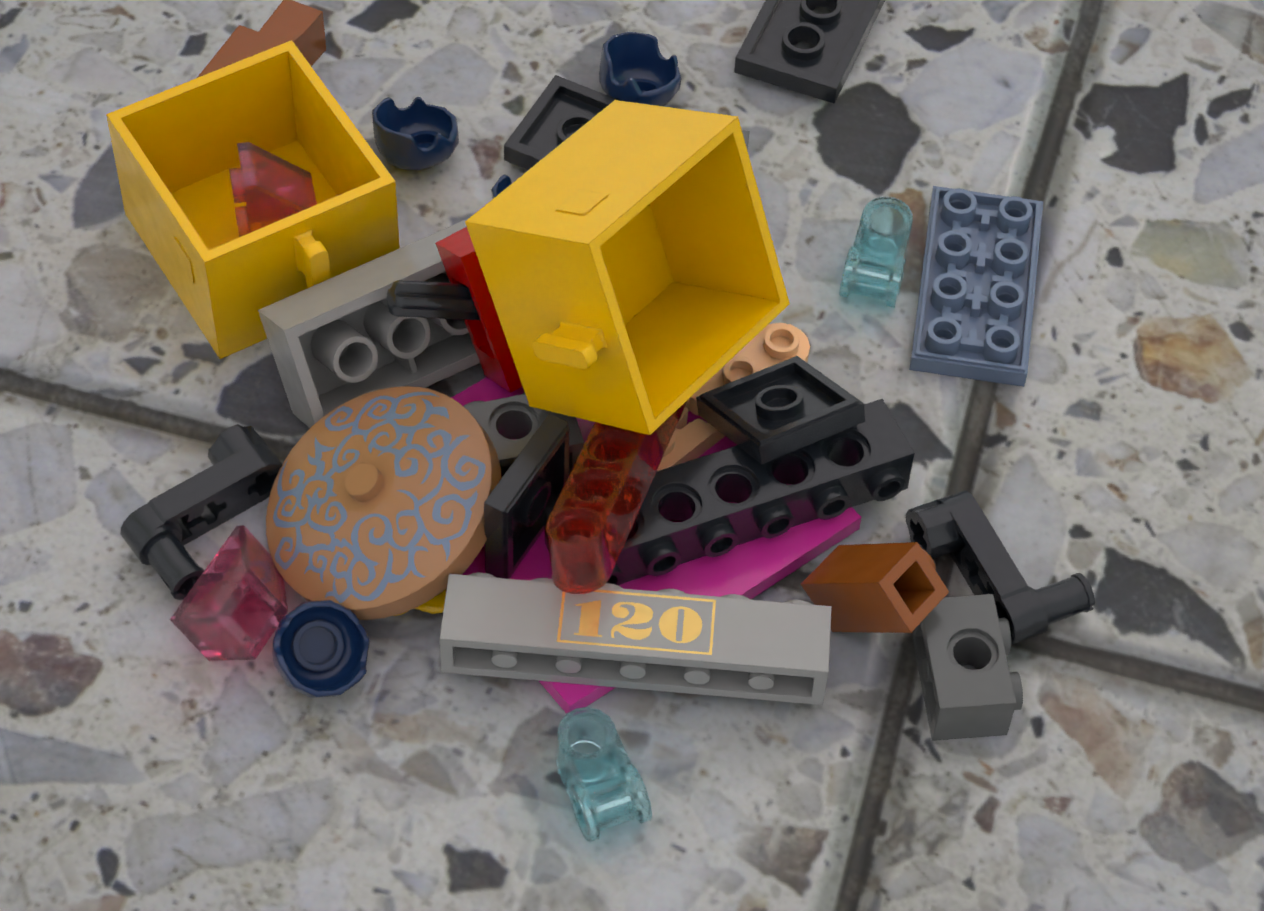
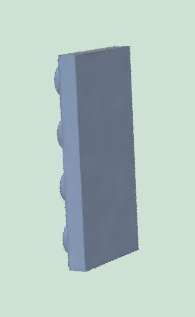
(977, 286)

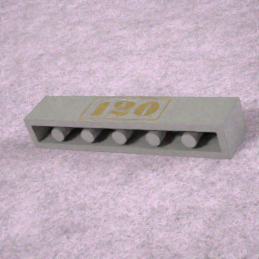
(636, 639)

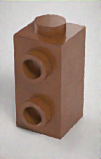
(876, 587)

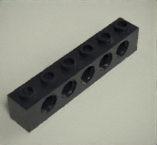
(765, 506)

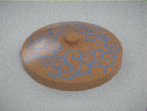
(382, 501)

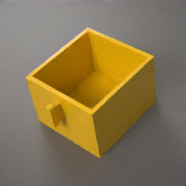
(179, 194)
(630, 264)

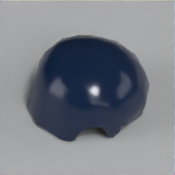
(637, 71)
(414, 135)
(320, 649)

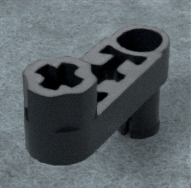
(237, 481)
(962, 529)

